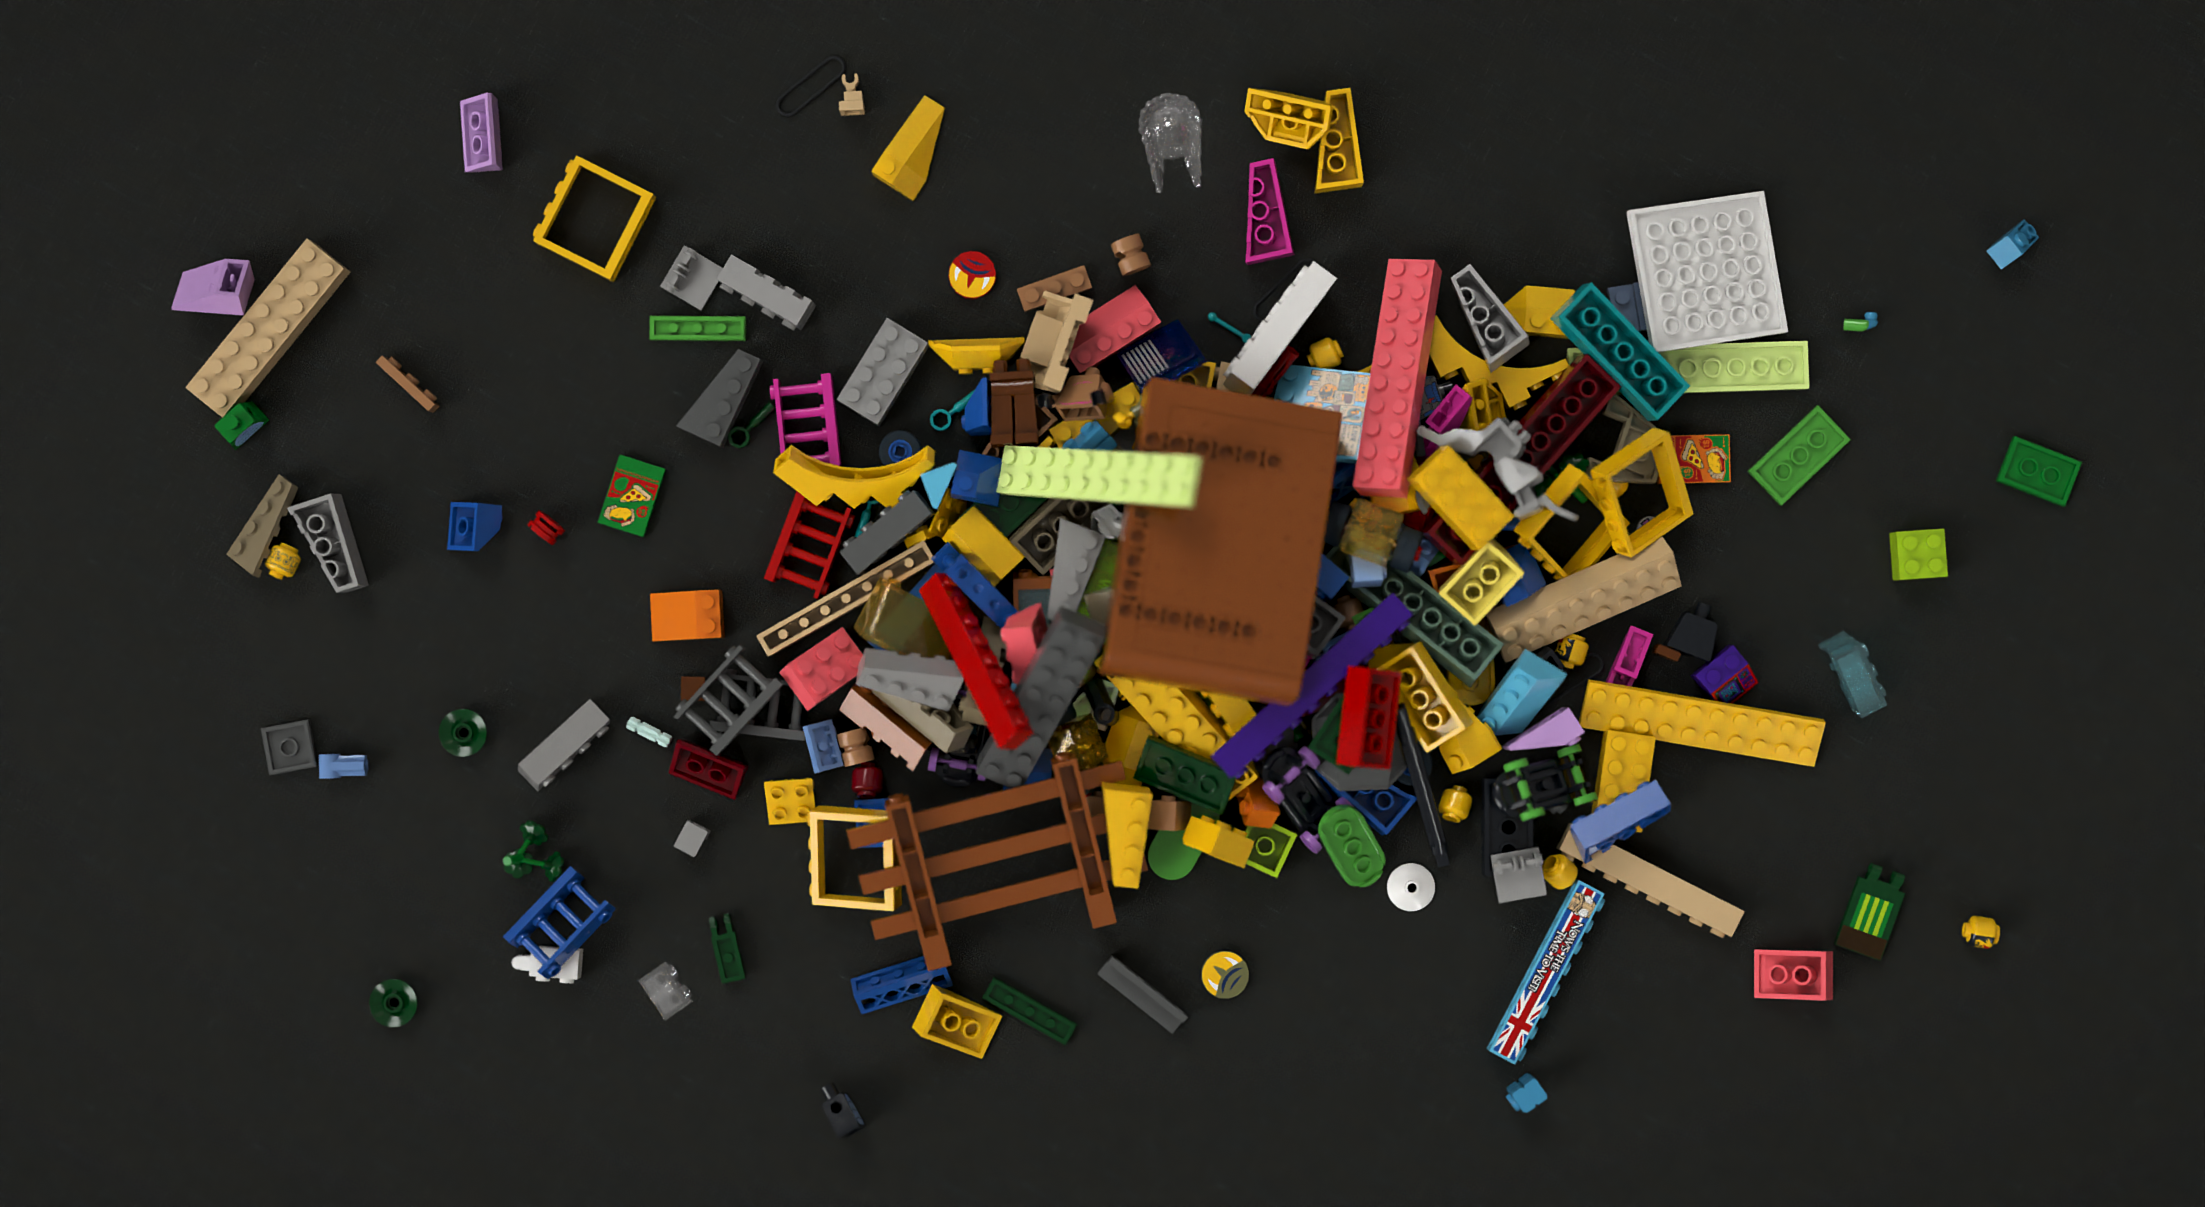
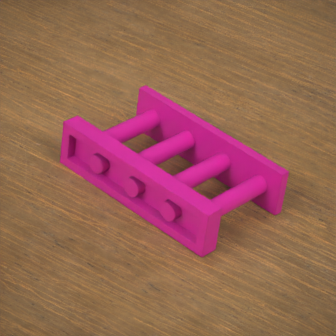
(826, 411)

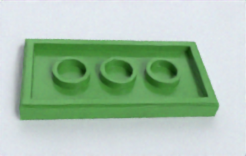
(1799, 455)

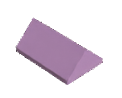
(481, 133)

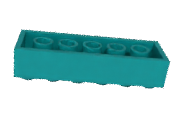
(1621, 351)

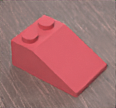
(1793, 974)

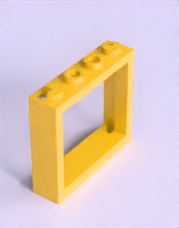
(628, 236)
(1672, 483)
(1593, 547)
(892, 896)

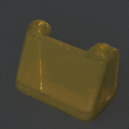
(900, 622)

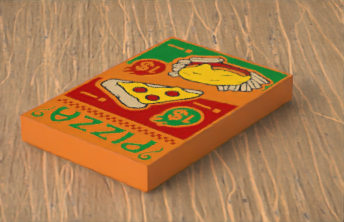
(1703, 458)

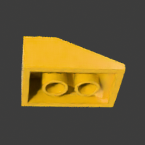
(956, 1022)

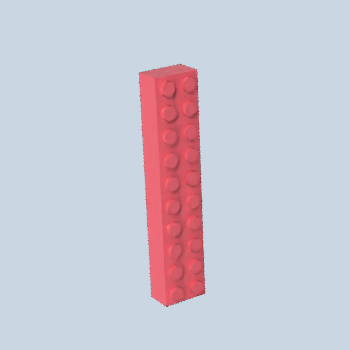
(1397, 378)

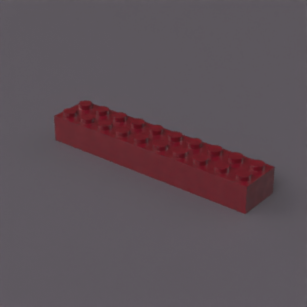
(1553, 426)

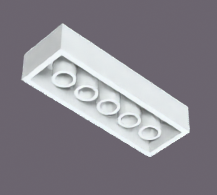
(1281, 327)

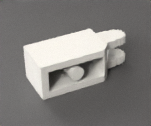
(570, 969)

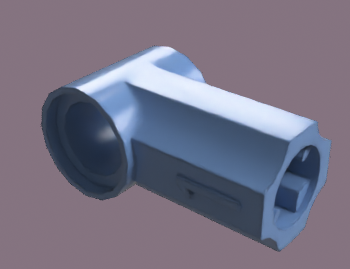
(336, 765)

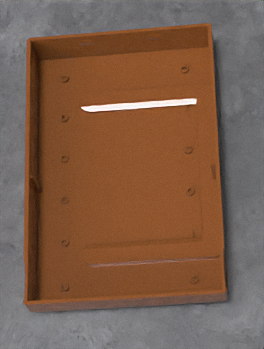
(1226, 587)

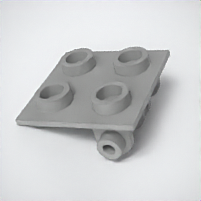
(692, 277)
(1518, 874)

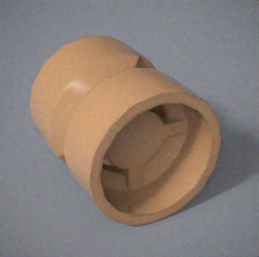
(1130, 254)
(855, 747)

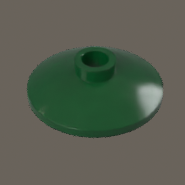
(451, 736)
(381, 1003)

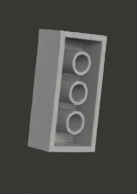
(883, 372)

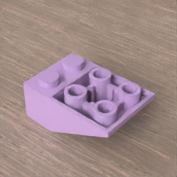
(215, 288)

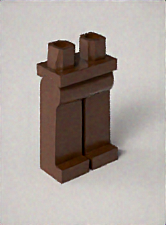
(1020, 387)

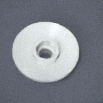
(1398, 884)

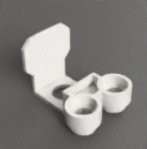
(1109, 522)

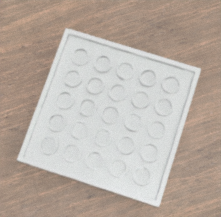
(1707, 271)

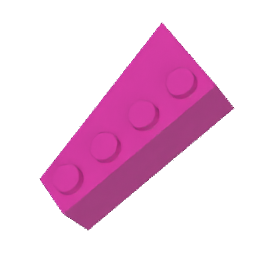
(1267, 220)

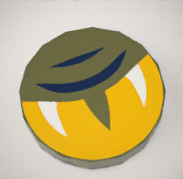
(1225, 974)

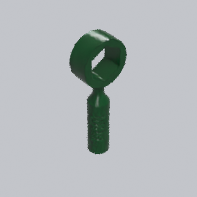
(754, 422)

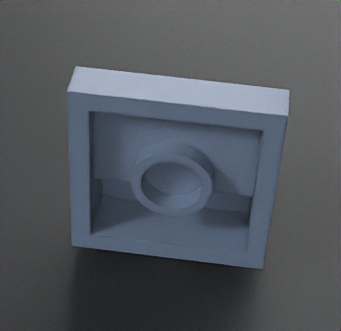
(1629, 304)

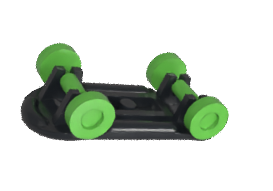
(1531, 788)

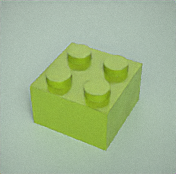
(1918, 554)
(1269, 848)

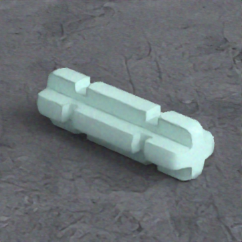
(649, 732)

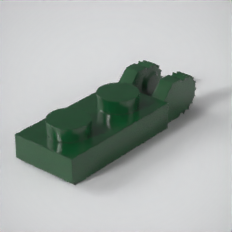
(727, 951)

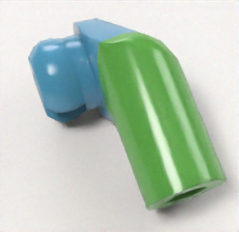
(1861, 325)

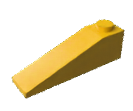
(909, 154)
(1470, 745)

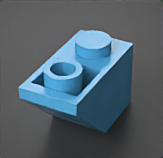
(2013, 244)

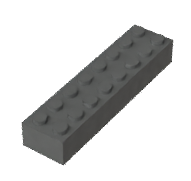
(1045, 693)

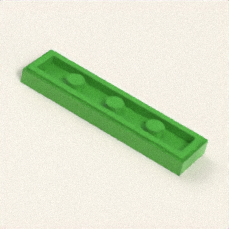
(698, 328)

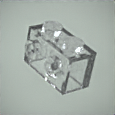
(666, 990)

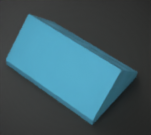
(936, 482)

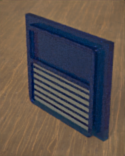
(1161, 355)

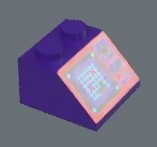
(1725, 676)

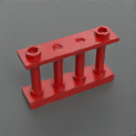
(785, 547)

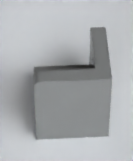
(691, 838)

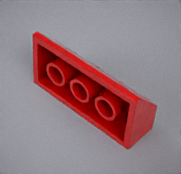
(1369, 718)

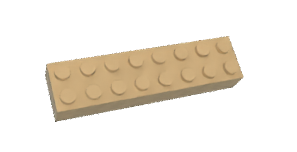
(268, 328)
(1584, 599)

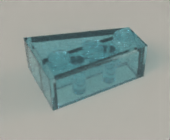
(1855, 673)

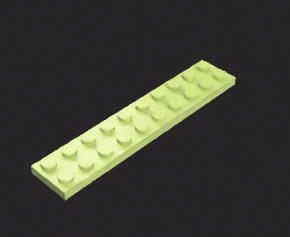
(1738, 366)
(1100, 476)

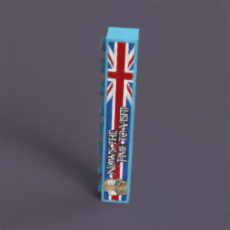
(1545, 972)

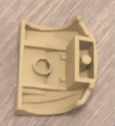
(1053, 338)

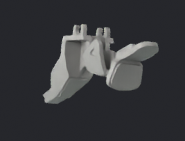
(1506, 449)

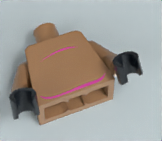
(1081, 398)

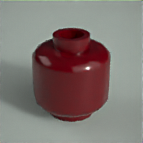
(867, 780)

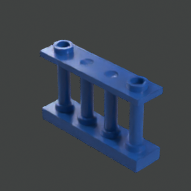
(974, 584)
(537, 917)

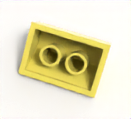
(1481, 581)

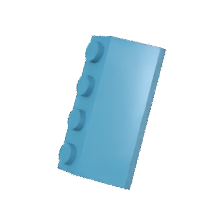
(1520, 694)

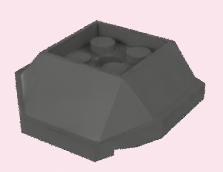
(1360, 777)

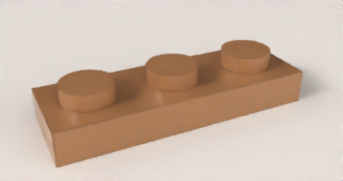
(1062, 284)
(408, 382)

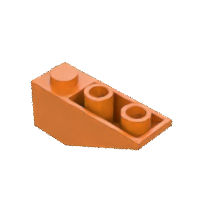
(1256, 806)

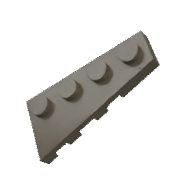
(257, 534)

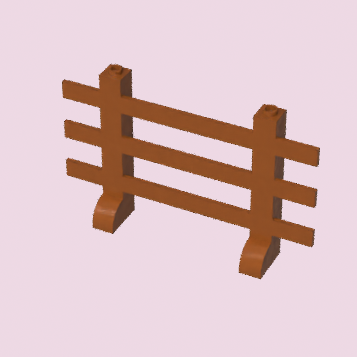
(917, 870)

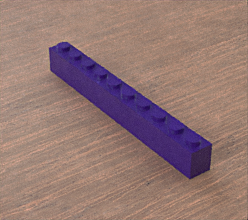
(1318, 680)

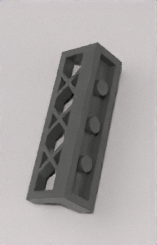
(1142, 994)

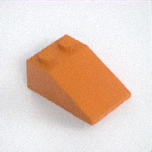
(687, 615)

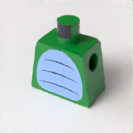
(240, 424)

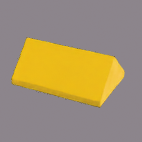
(983, 545)

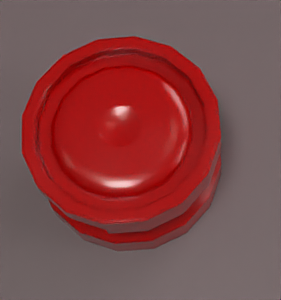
(543, 529)

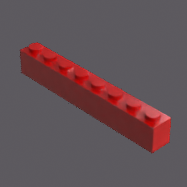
(976, 661)

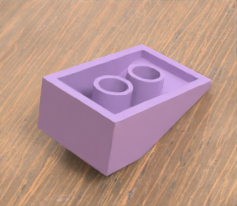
(1554, 730)

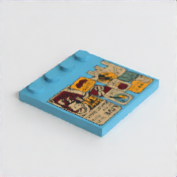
(1334, 391)

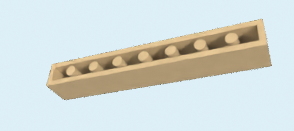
(843, 600)
(1658, 886)

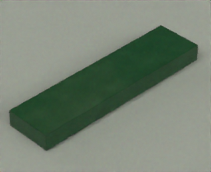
(1029, 1011)

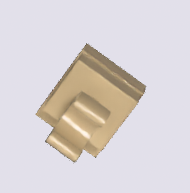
(853, 100)

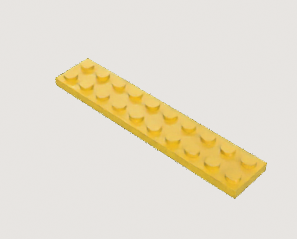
(1702, 723)

